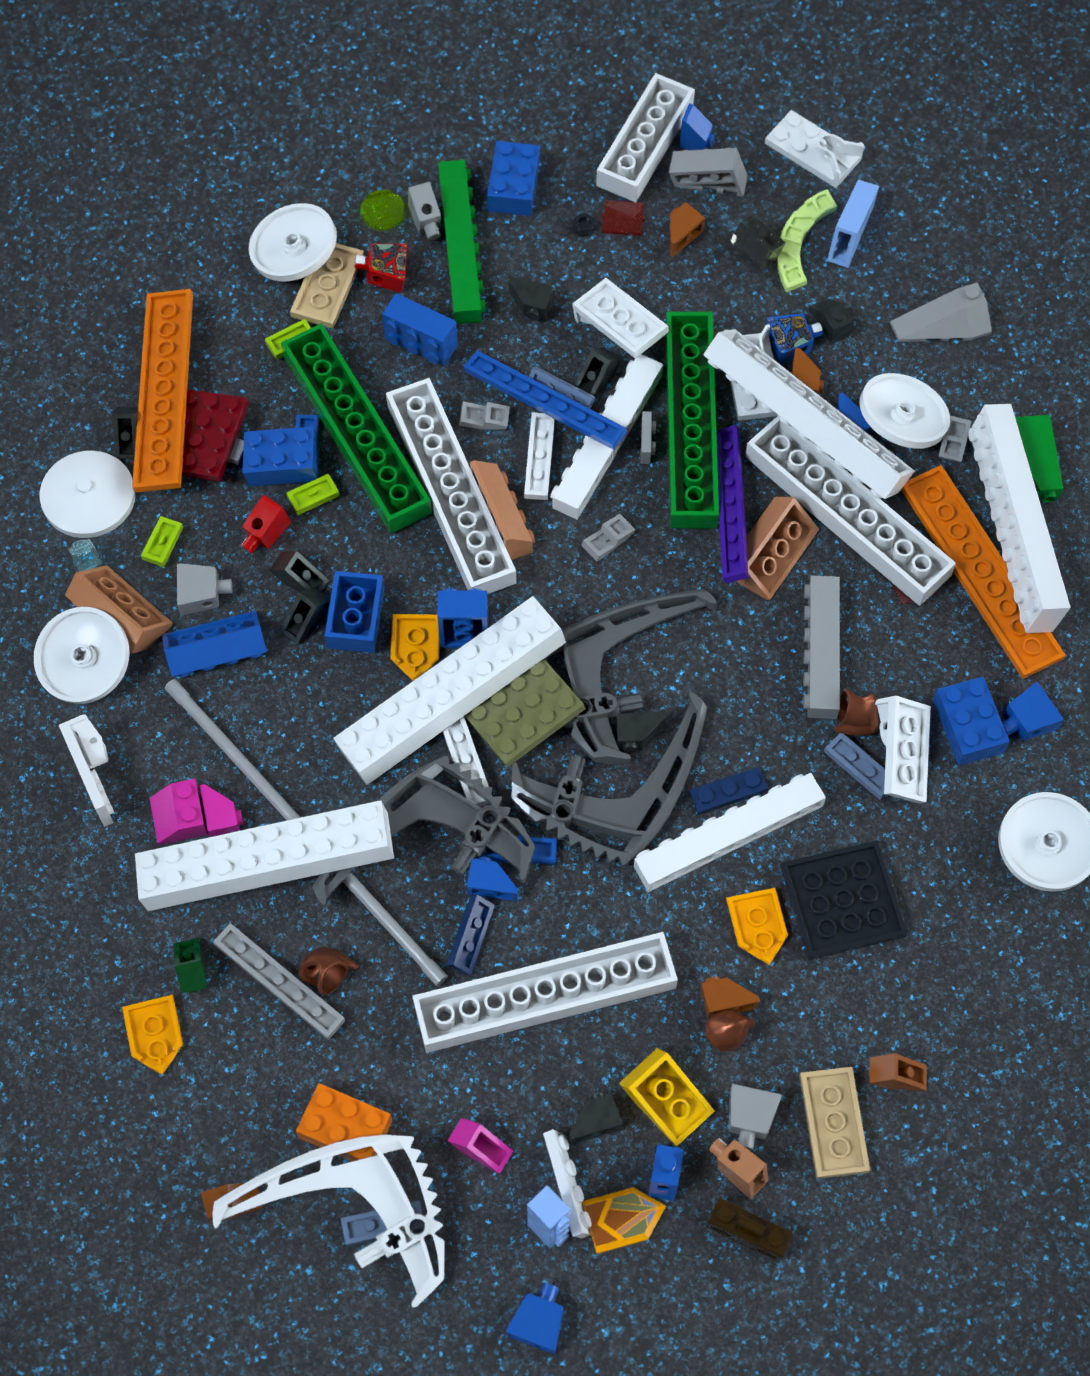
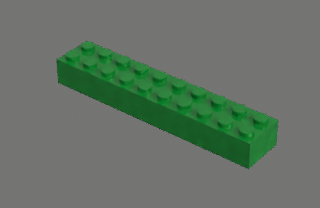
(691, 422)
(356, 428)

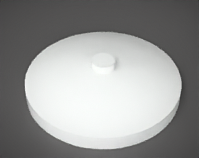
(292, 242)
(904, 410)
(87, 494)
(81, 655)
(1047, 841)

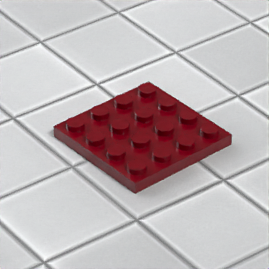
(210, 433)

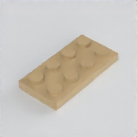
(327, 288)
(834, 1122)

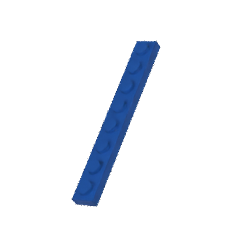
(545, 400)

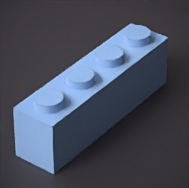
(549, 1217)

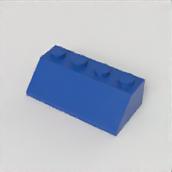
(213, 644)

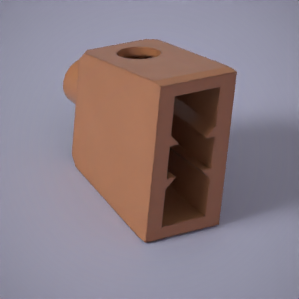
(740, 1166)

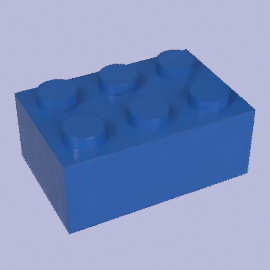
(513, 178)
(420, 330)
(280, 456)
(354, 611)
(461, 616)
(971, 721)

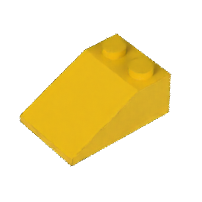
(667, 1096)

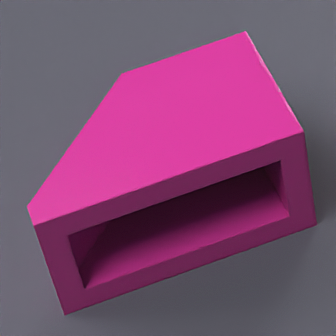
(219, 813)
(480, 1145)

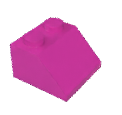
(178, 812)

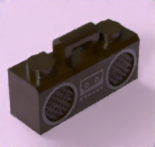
(749, 1230)

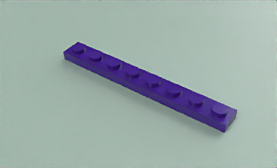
(731, 505)

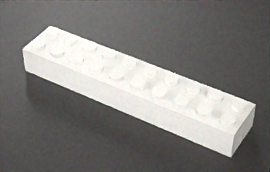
(808, 413)
(451, 487)
(850, 510)
(1018, 519)
(450, 690)
(263, 856)
(544, 992)

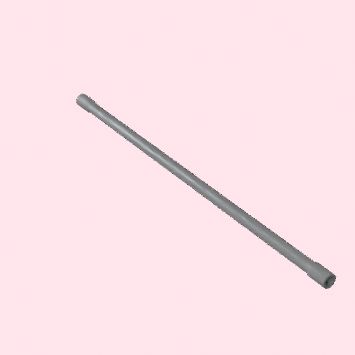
(183, 698)

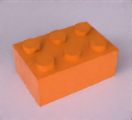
(338, 1118)

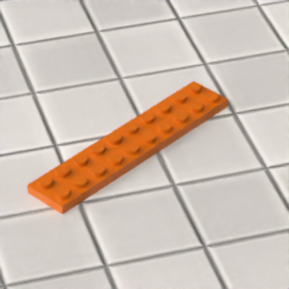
(163, 391)
(979, 569)

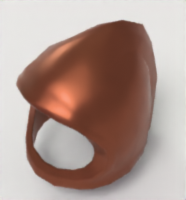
(858, 715)
(332, 967)
(728, 1030)

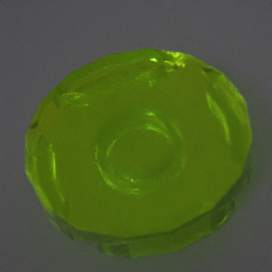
(382, 210)

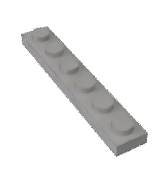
(279, 981)

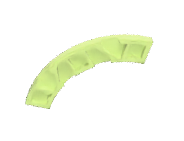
(794, 233)

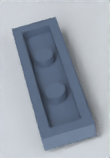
(562, 387)
(857, 764)
(368, 1225)

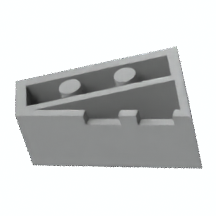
(709, 169)

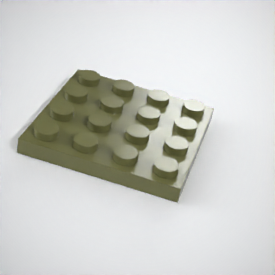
(525, 712)

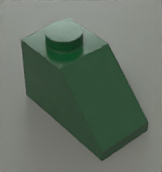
(190, 966)

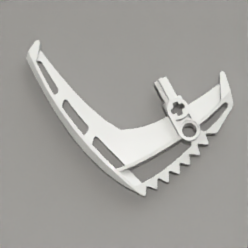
(377, 1184)

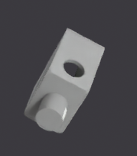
(424, 210)
(199, 588)
(751, 1113)

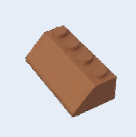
(503, 508)
(776, 545)
(110, 593)

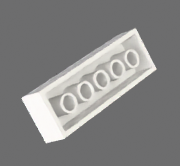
(644, 138)

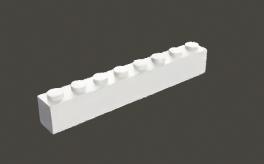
(595, 458)
(729, 831)

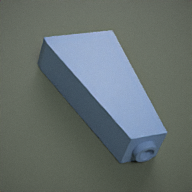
(852, 223)

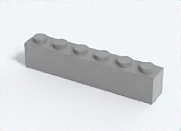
(823, 647)

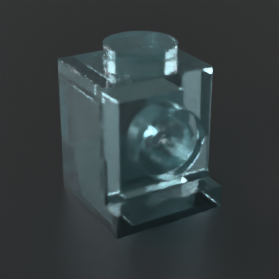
(82, 552)

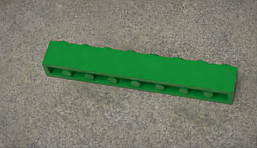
(460, 242)

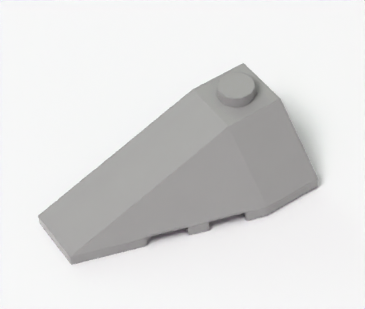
(954, 315)

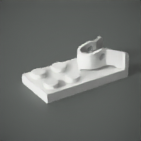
(814, 148)
(619, 318)
(747, 406)
(906, 747)
(88, 753)

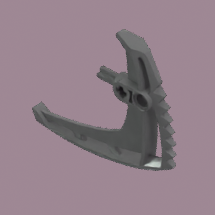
(585, 659)
(444, 806)
(612, 816)

